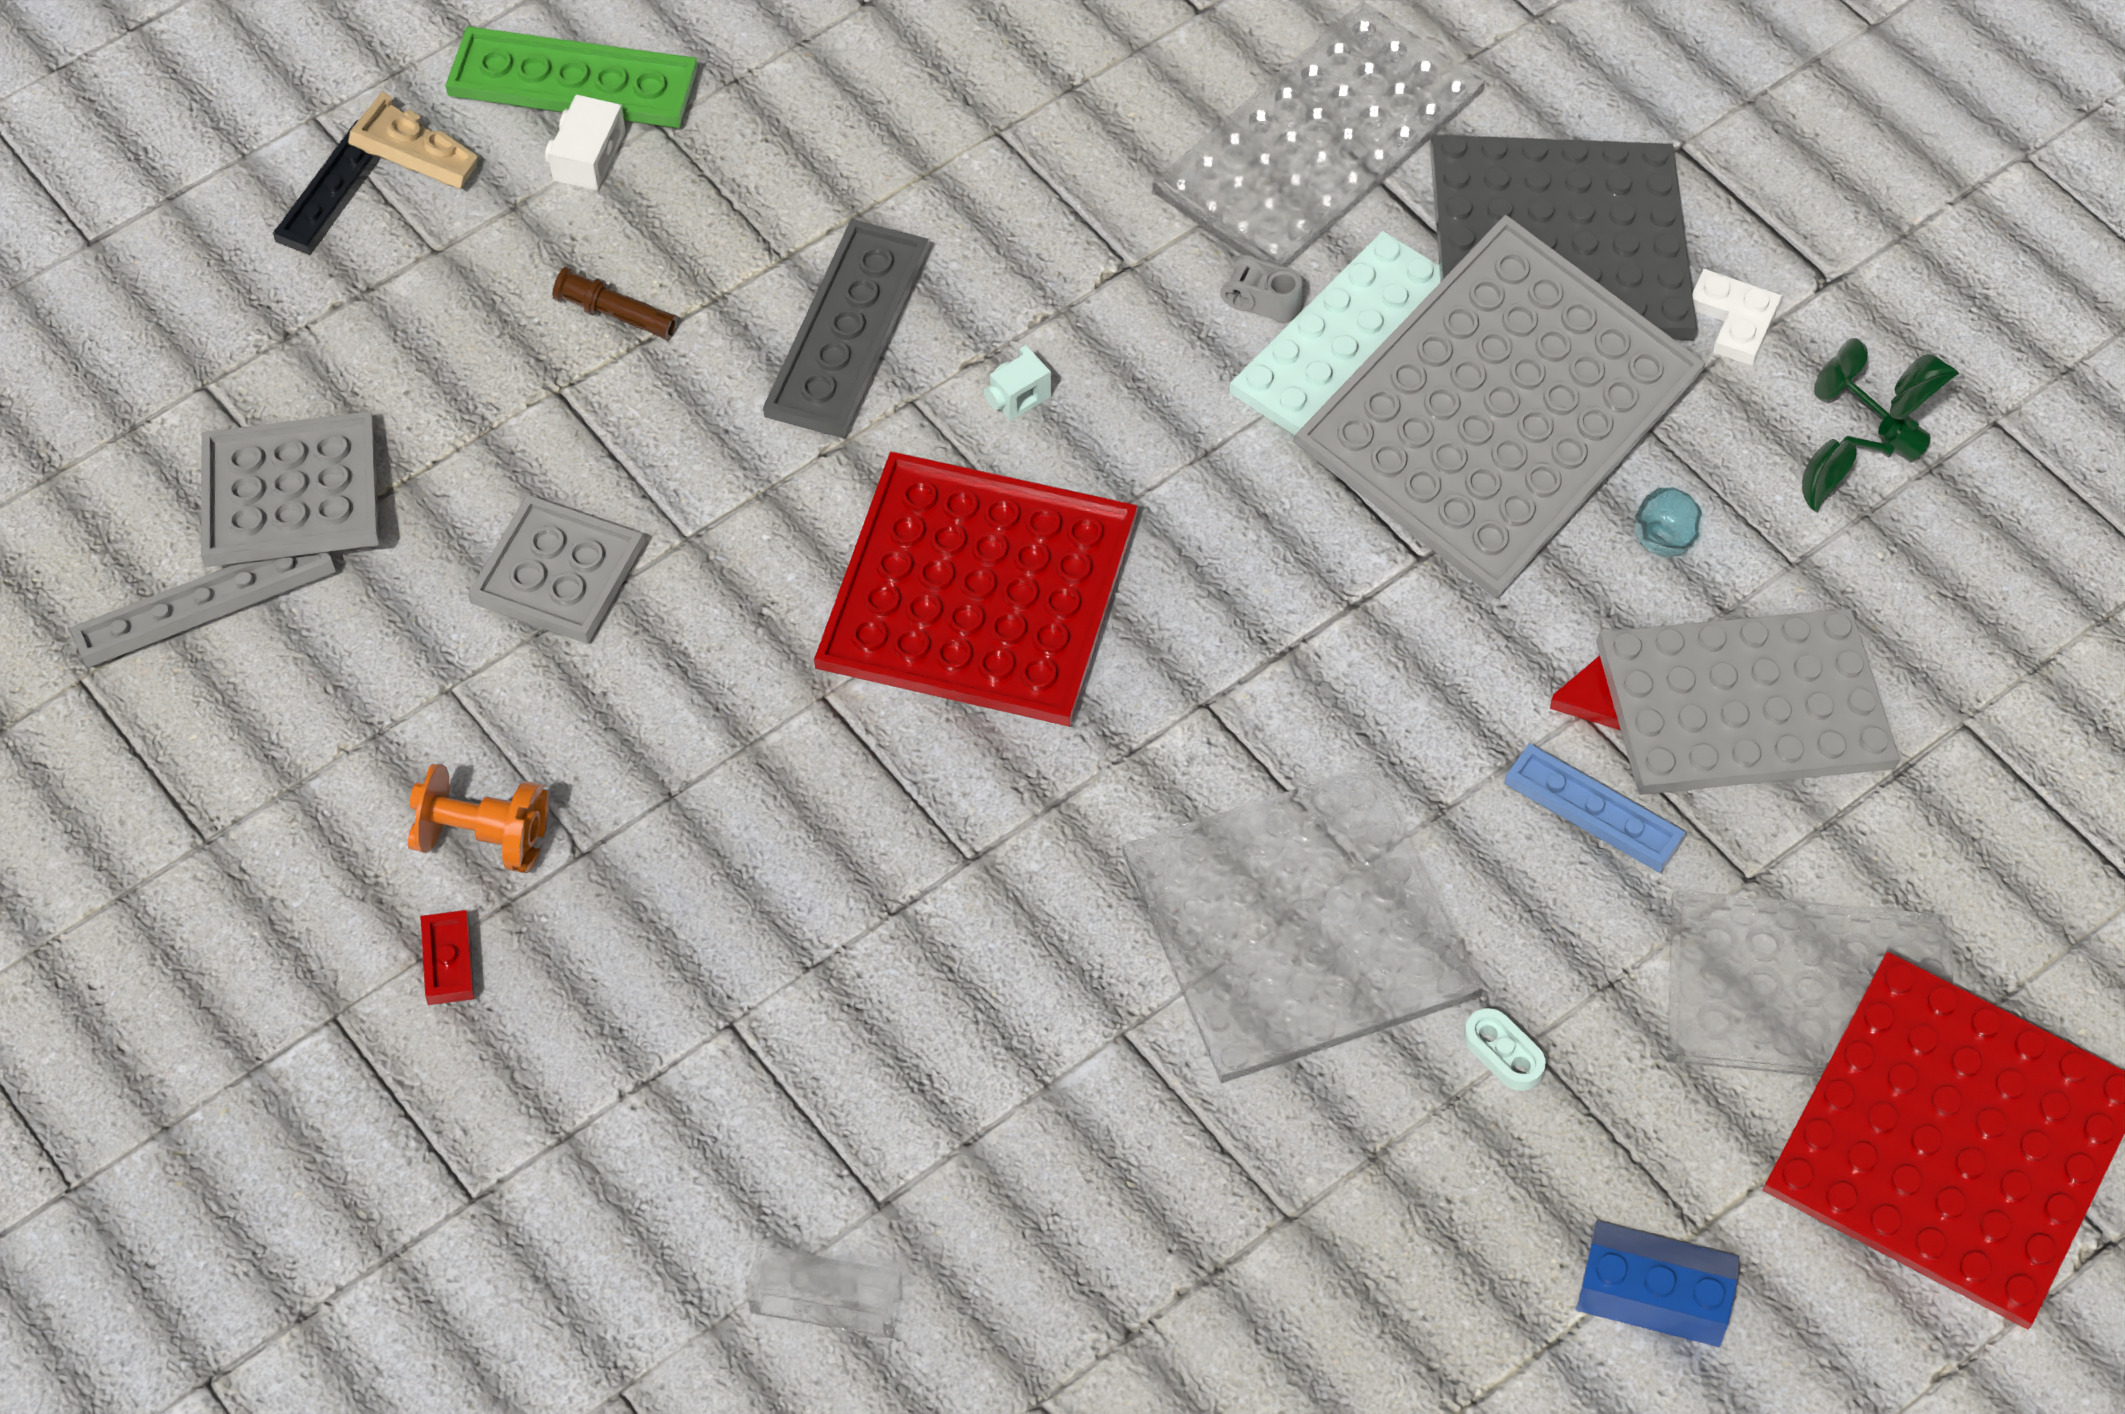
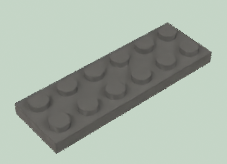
(846, 328)

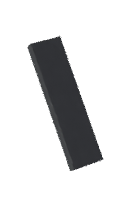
(325, 197)

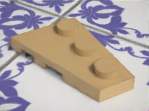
(403, 140)

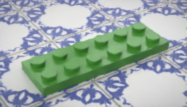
(553, 71)

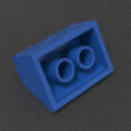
(1658, 1284)

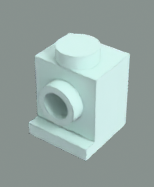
(1019, 385)

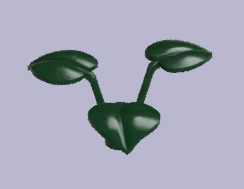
(1896, 430)

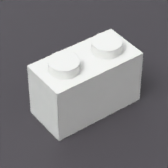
(586, 142)

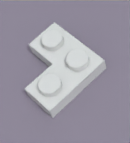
(1743, 307)

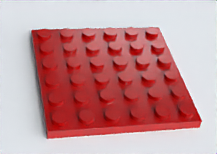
(977, 588)
(1955, 1140)

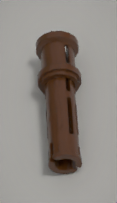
(598, 298)

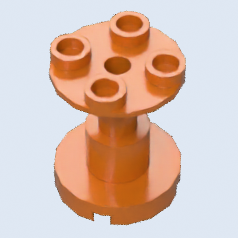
(494, 820)

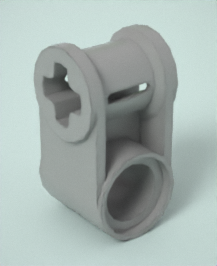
(1266, 289)

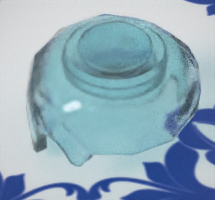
(1668, 522)

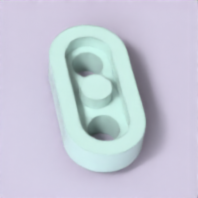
(1508, 1049)

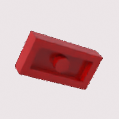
(447, 957)

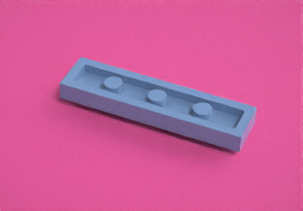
(1595, 808)

